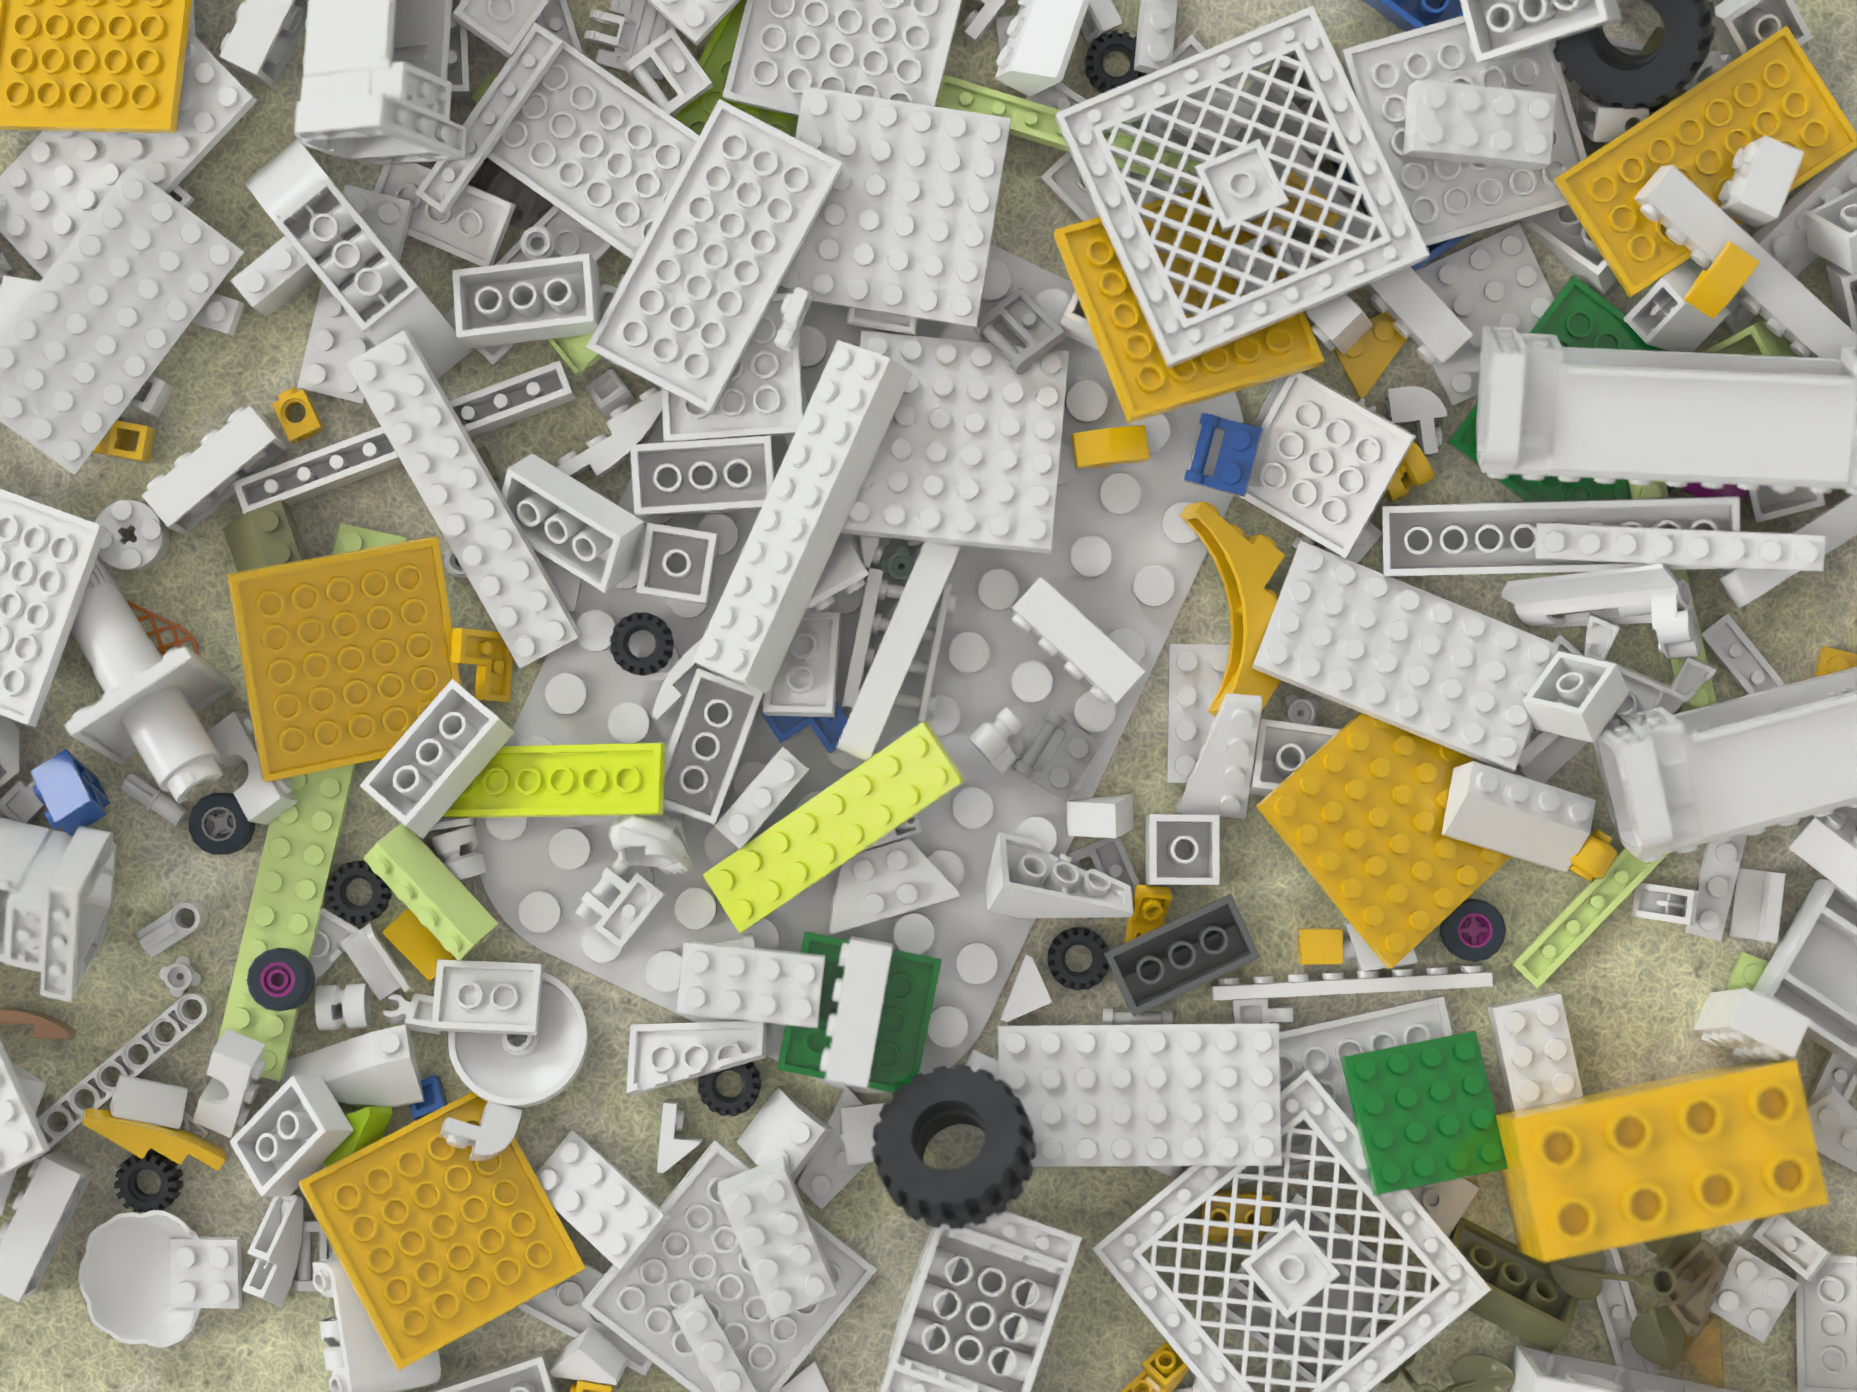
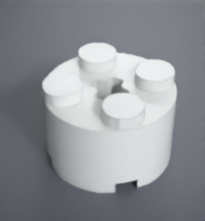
(151, 531)

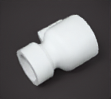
(992, 740)

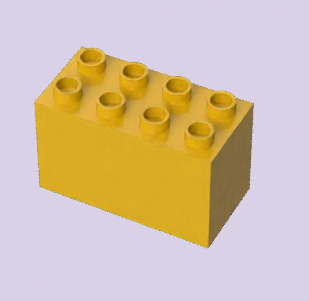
(1660, 1159)

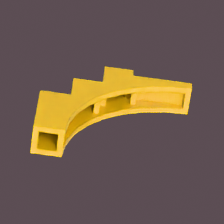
(1245, 570)

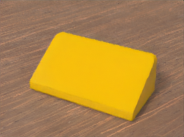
(417, 943)

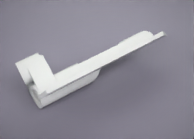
(1626, 596)

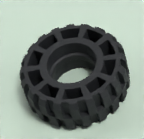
(1641, 78)
(961, 1193)

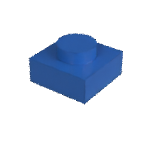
(433, 1098)

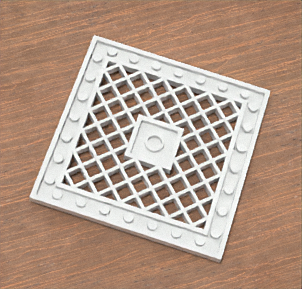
(1241, 186)
(1291, 1264)

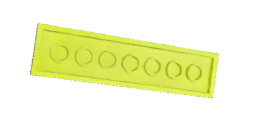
(567, 782)
(833, 827)

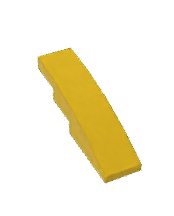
(140, 1137)

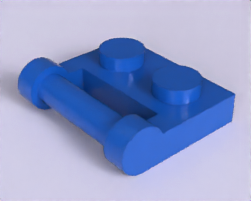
(1234, 459)

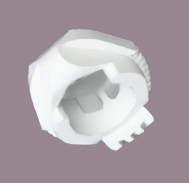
(651, 842)

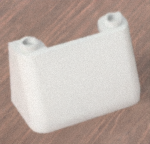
(364, 1356)

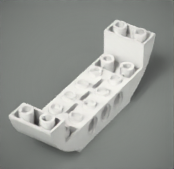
(351, 256)

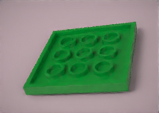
(901, 1025)
(1424, 1113)

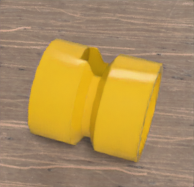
(1413, 471)

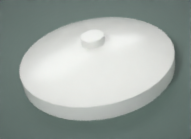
(526, 1068)

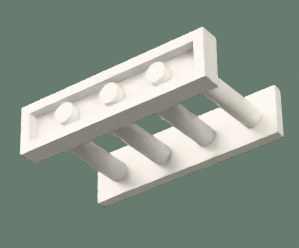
(873, 622)

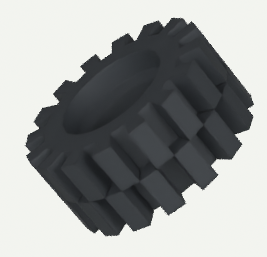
(1097, 52)
(620, 643)
(340, 902)
(1059, 948)
(731, 1105)
(135, 1196)

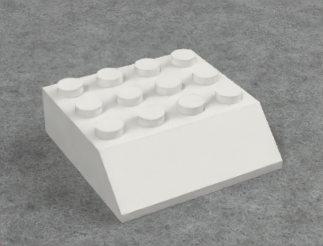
(1818, 969)
(1337, 1298)

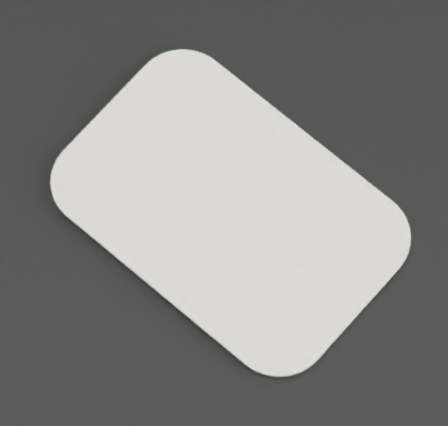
(1113, 556)

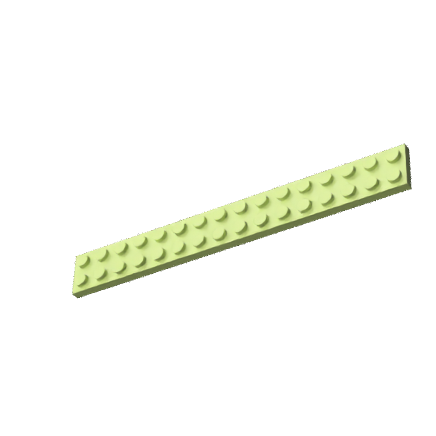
(293, 877)

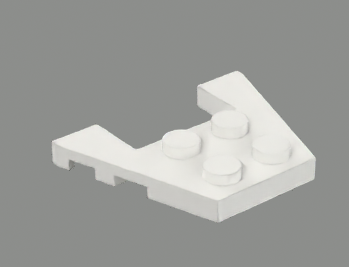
(1644, 691)

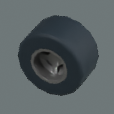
(210, 825)

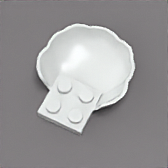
(153, 1276)

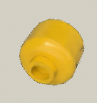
(1594, 857)

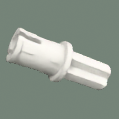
(154, 799)

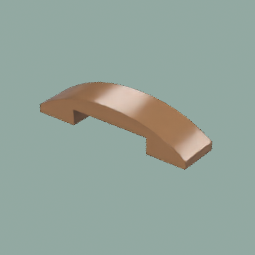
(44, 1025)

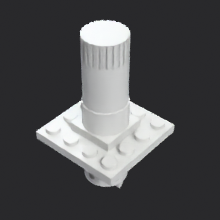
(147, 698)

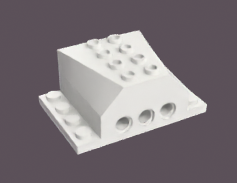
(980, 1307)

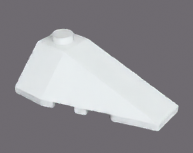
(1036, 884)

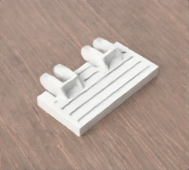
(636, 30)

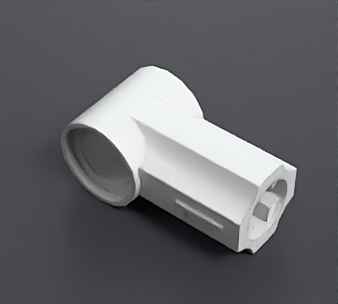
(171, 928)

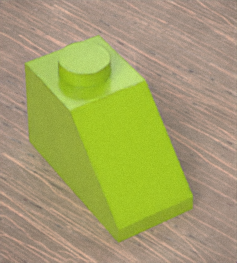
(368, 1128)

